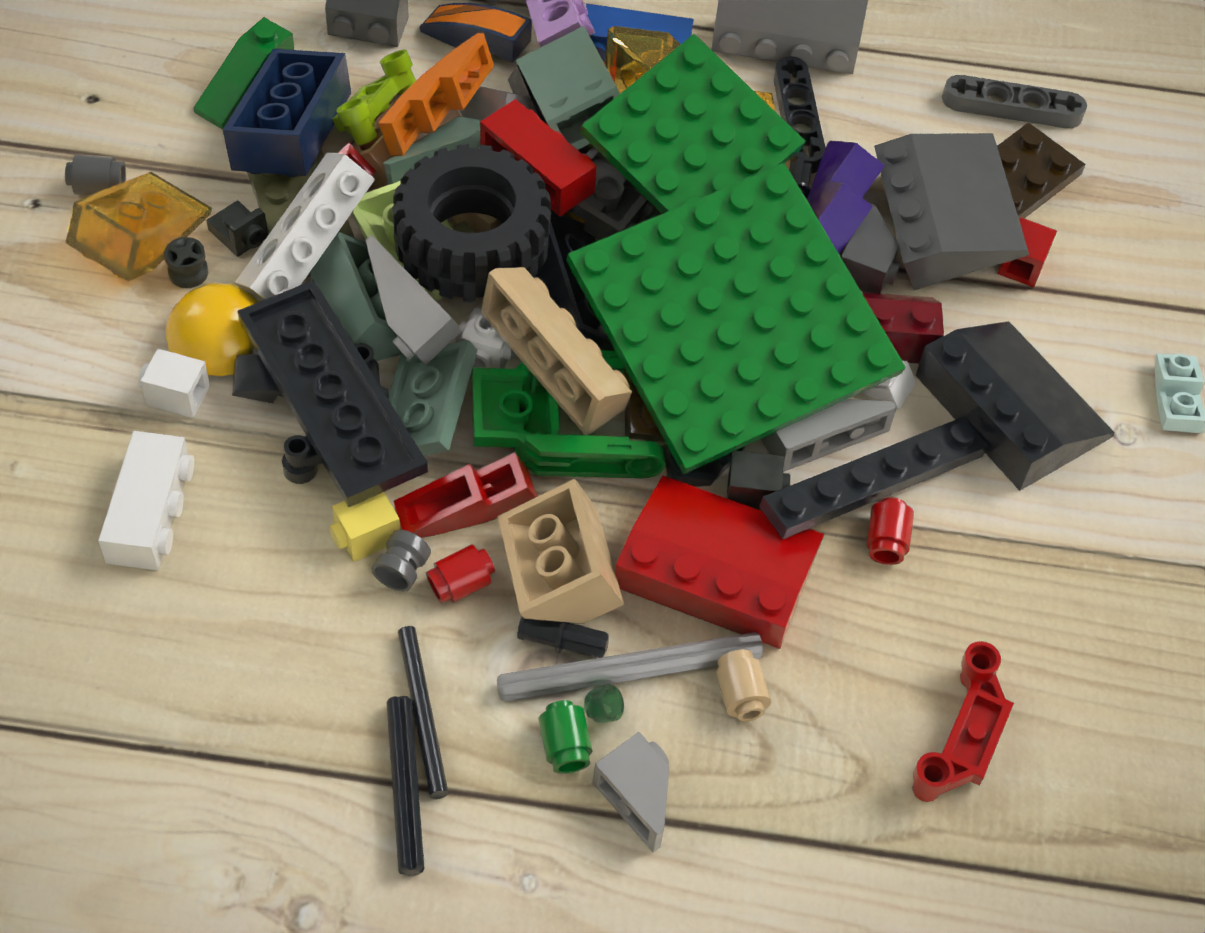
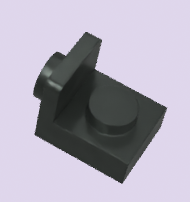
(239, 227)

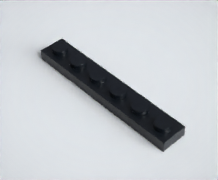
(872, 477)

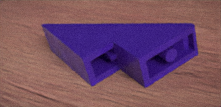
(839, 189)

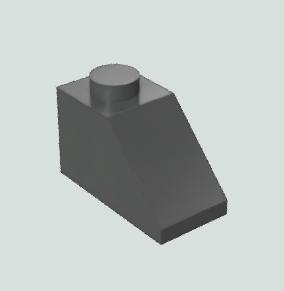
(872, 254)

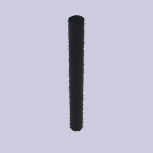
(423, 713)

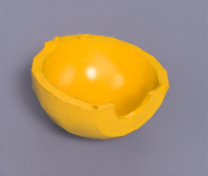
(208, 326)

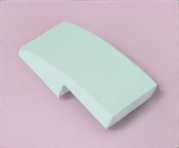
(1178, 393)

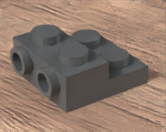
(614, 204)

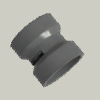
(402, 558)

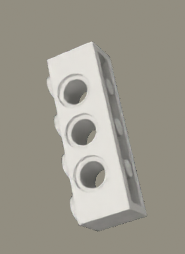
(306, 227)

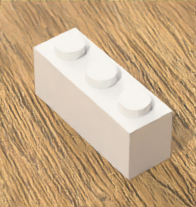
(146, 501)

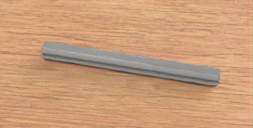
(623, 667)

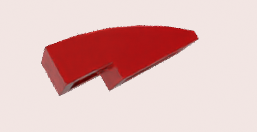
(466, 497)

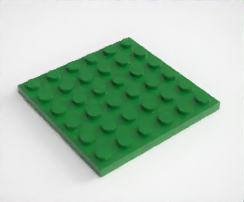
(734, 316)

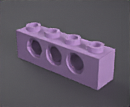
(557, 18)

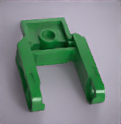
(520, 414)

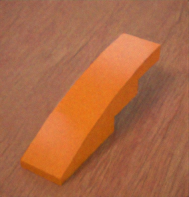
(440, 89)

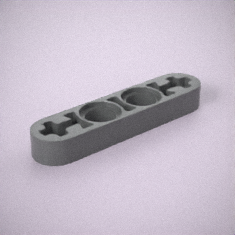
(1014, 106)

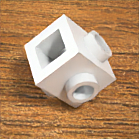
(490, 346)

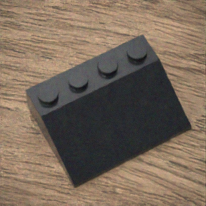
(1011, 400)

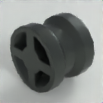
(186, 262)

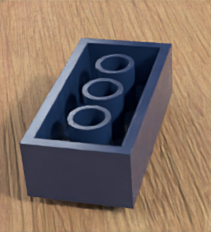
(287, 112)

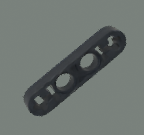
(799, 114)

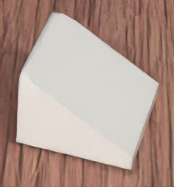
(894, 389)

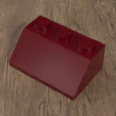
(908, 321)

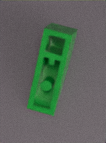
(240, 70)

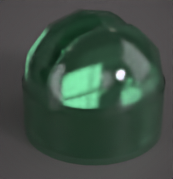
(604, 704)

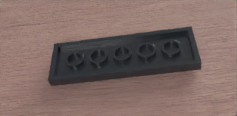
(332, 393)

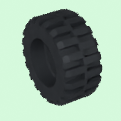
(470, 183)

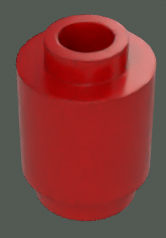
(889, 531)
(460, 574)

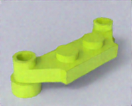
(360, 112)

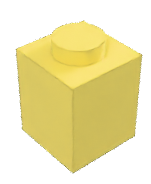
(364, 526)

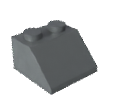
(367, 20)

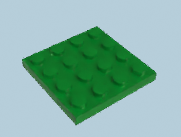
(690, 129)

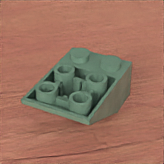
(569, 84)

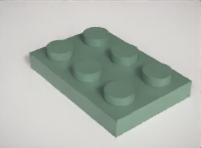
(432, 395)

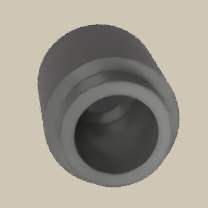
(94, 173)

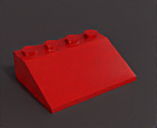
(716, 561)

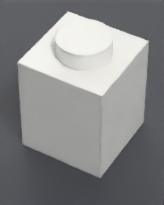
(174, 383)

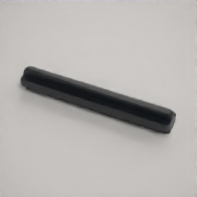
(405, 786)

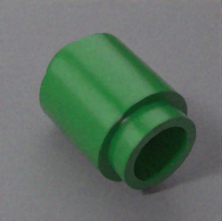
(565, 737)

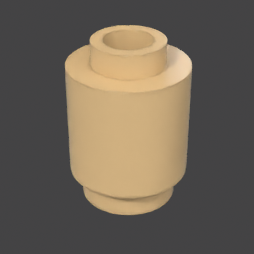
(742, 685)

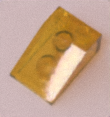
(133, 224)

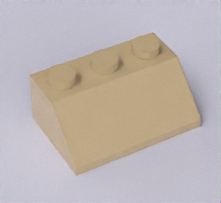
(560, 557)

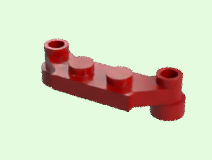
(974, 730)

